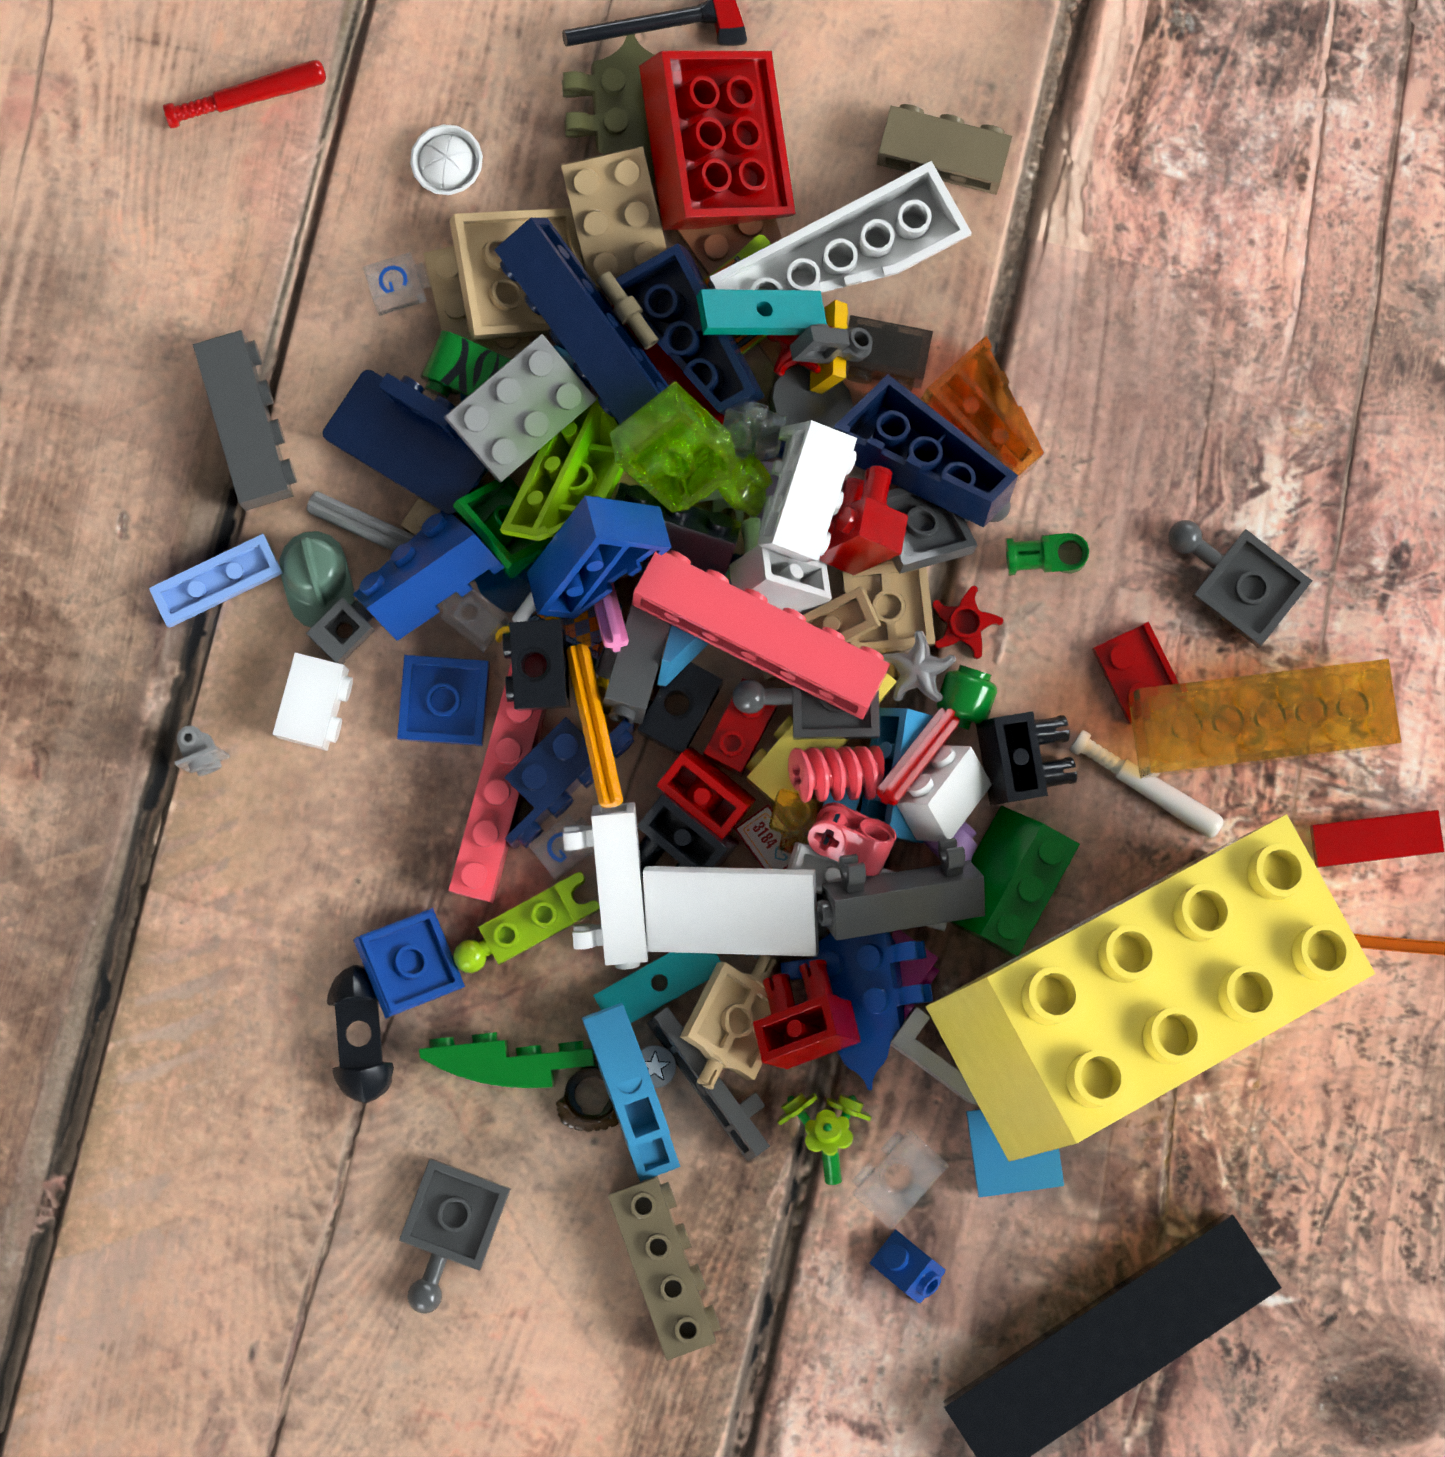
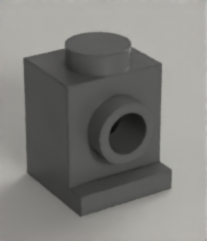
(325, 630)

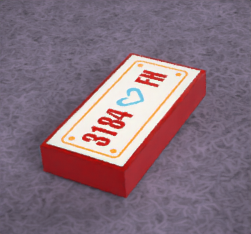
(763, 841)

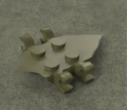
(617, 100)

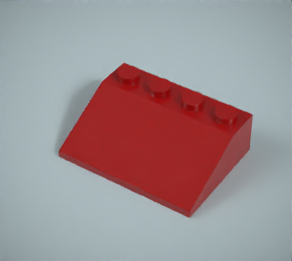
(716, 138)

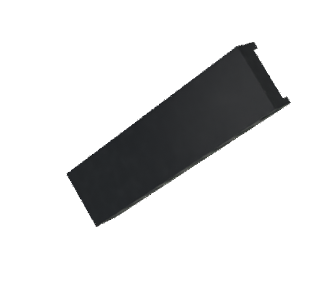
(1113, 1343)

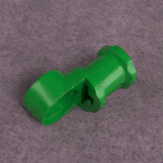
(1044, 554)

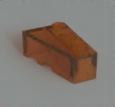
(981, 405)

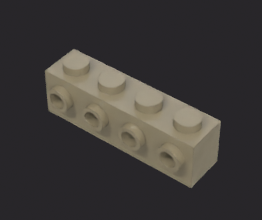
(663, 1268)

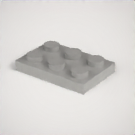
(520, 408)

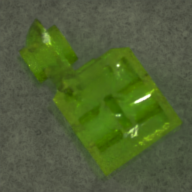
(687, 455)

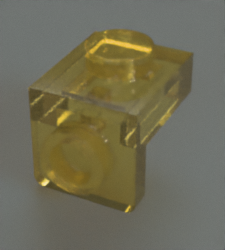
(792, 818)

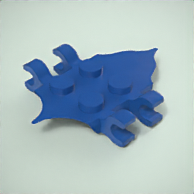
(870, 977)

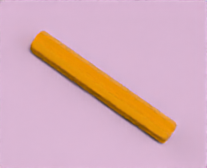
(594, 726)

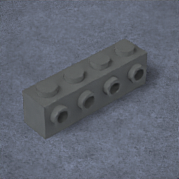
(244, 421)

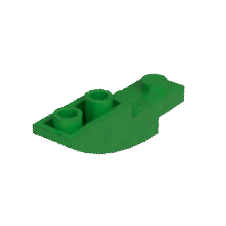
(489, 1061)

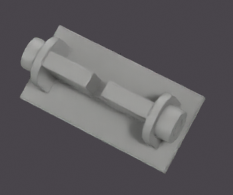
(199, 752)

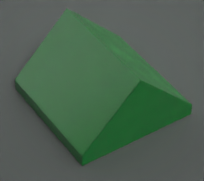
(484, 514)

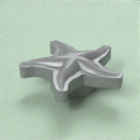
(918, 669)

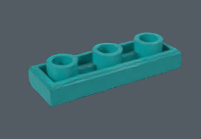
(759, 311)
(636, 992)

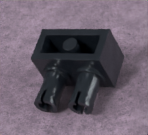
(1014, 758)
(682, 836)

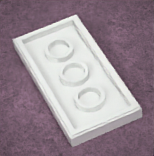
(731, 910)

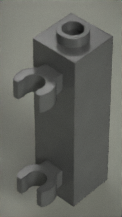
(636, 666)
(902, 898)

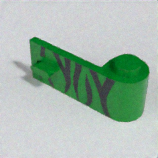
(459, 365)

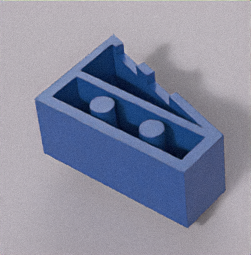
(592, 552)

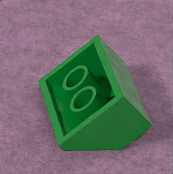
(1020, 871)

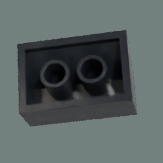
(698, 534)

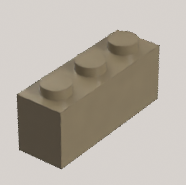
(959, 151)

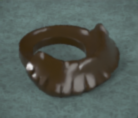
(571, 1113)

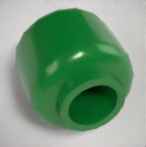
(968, 694)

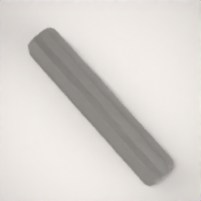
(357, 521)

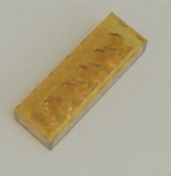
(1264, 718)

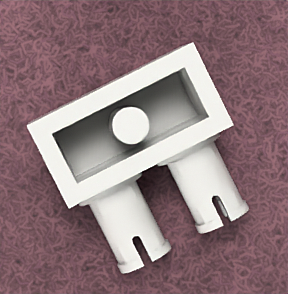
(779, 577)

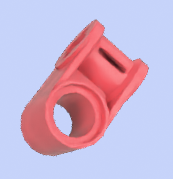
(852, 835)

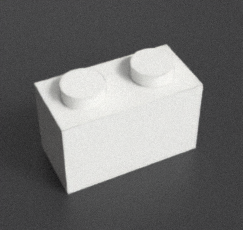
(312, 702)
(944, 794)

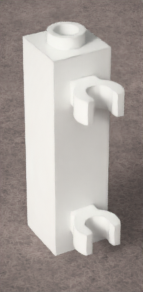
(619, 885)

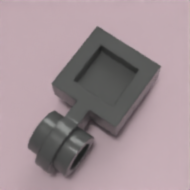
(824, 344)

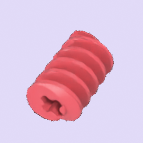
(836, 771)

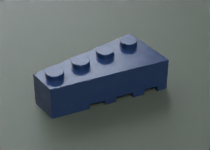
(667, 294)
(927, 453)

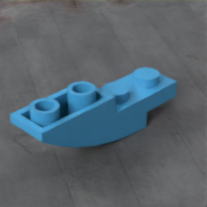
(631, 1091)

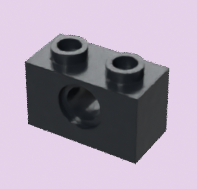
(550, 688)
(678, 732)

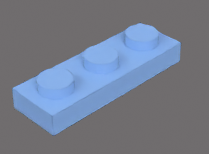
(215, 580)

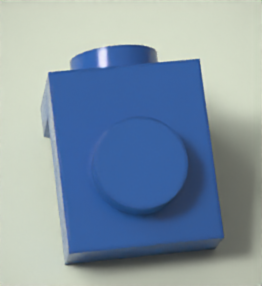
(908, 1267)

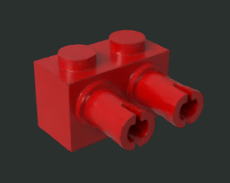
(865, 527)
(804, 1030)

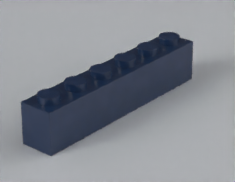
(580, 318)

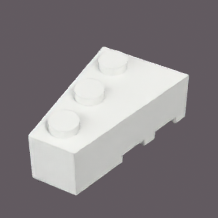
(807, 490)

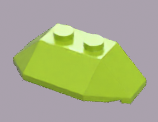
(564, 471)

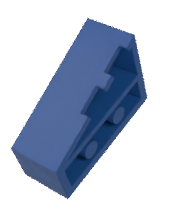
(425, 573)

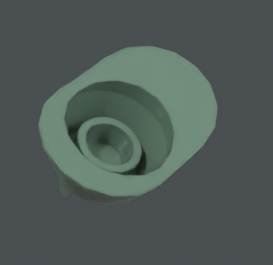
(314, 576)

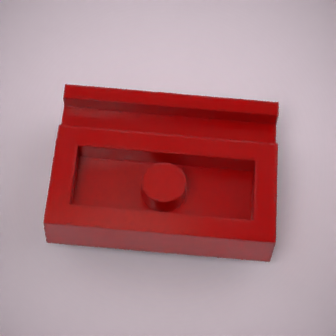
(1133, 663)

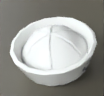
(446, 159)

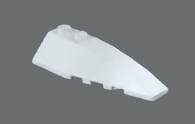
(859, 241)

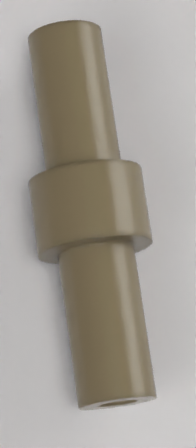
(627, 310)

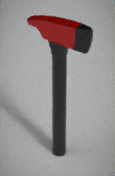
(722, 13)

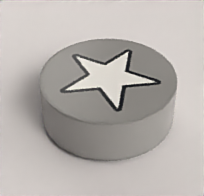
(659, 1064)

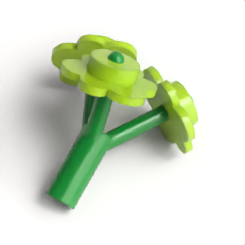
(828, 1130)

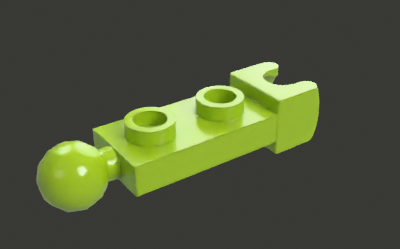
(526, 925)

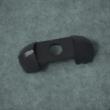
(360, 1069)

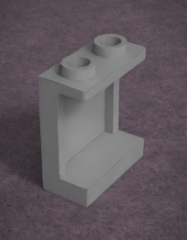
(906, 1044)

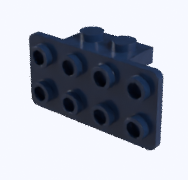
(405, 439)
(554, 772)

